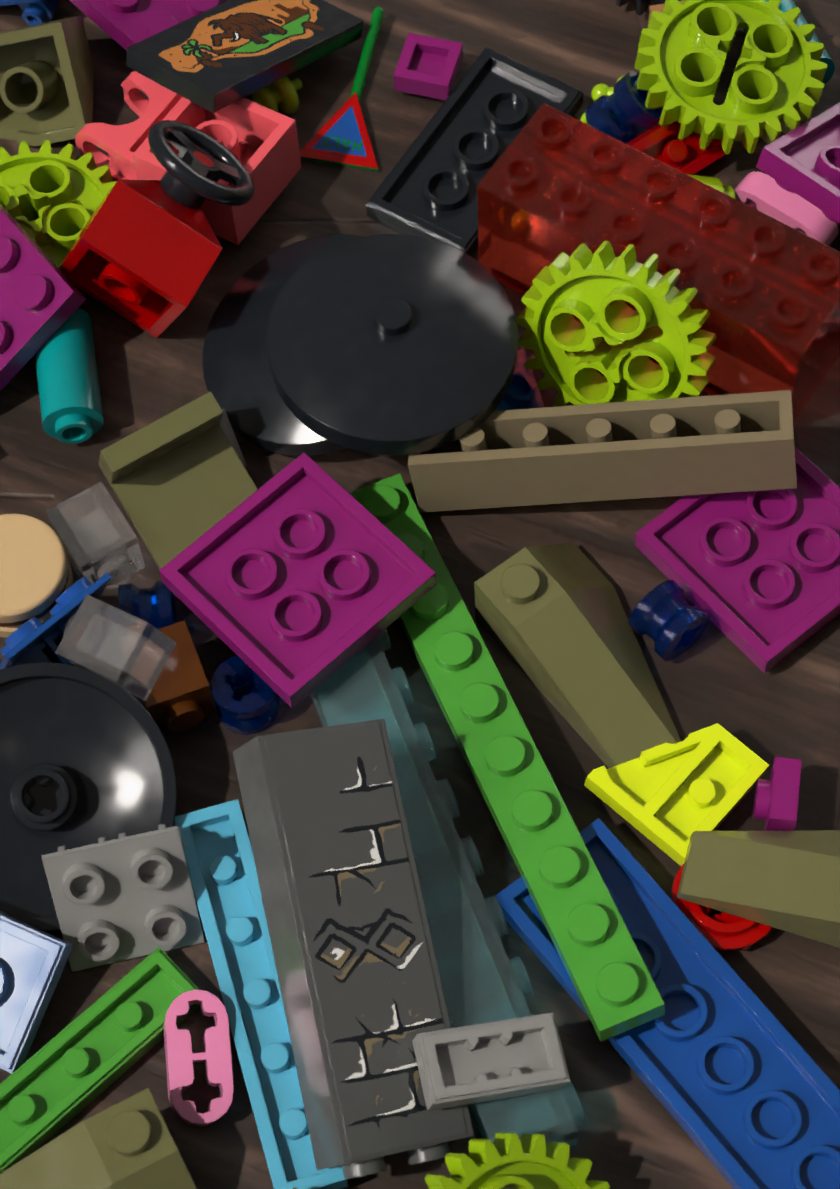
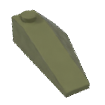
(576, 647)
(110, 1150)

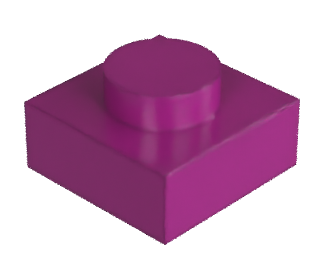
(428, 66)
(778, 797)

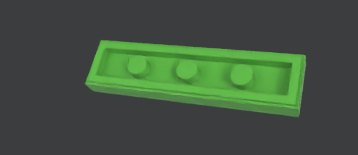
(88, 1056)

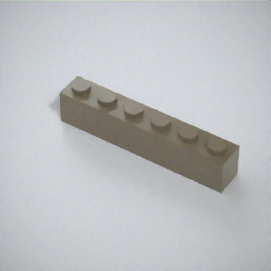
(613, 453)

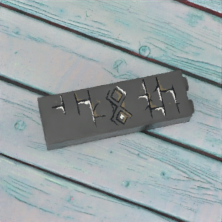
(348, 941)

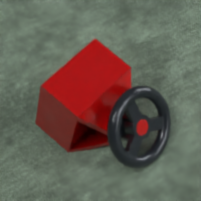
(150, 237)

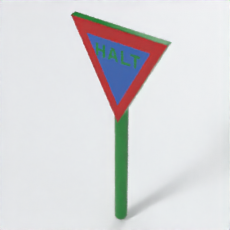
(345, 136)

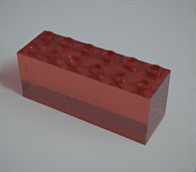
(761, 280)

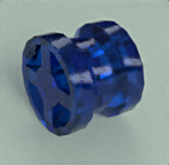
(150, 604)
(669, 620)
(250, 709)

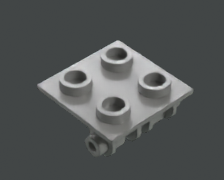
(124, 897)

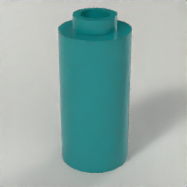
(70, 382)

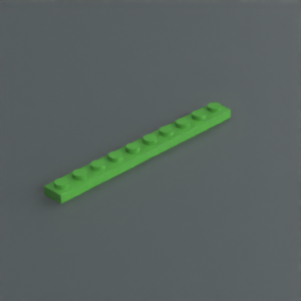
(518, 786)

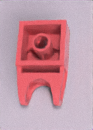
(253, 133)

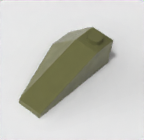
(45, 82)
(768, 878)

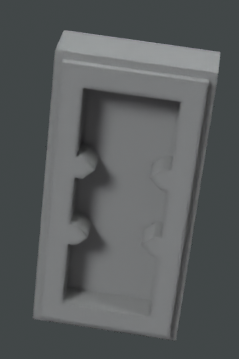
(490, 1061)

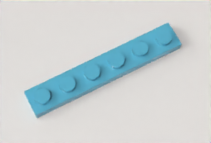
(245, 967)

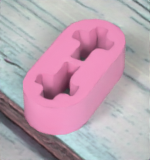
(766, 196)
(215, 1056)

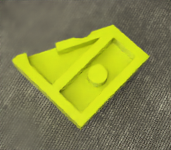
(680, 787)

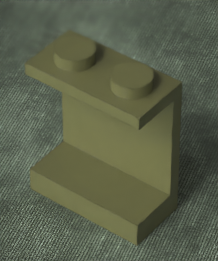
(177, 477)

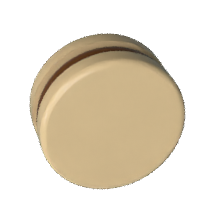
(31, 571)

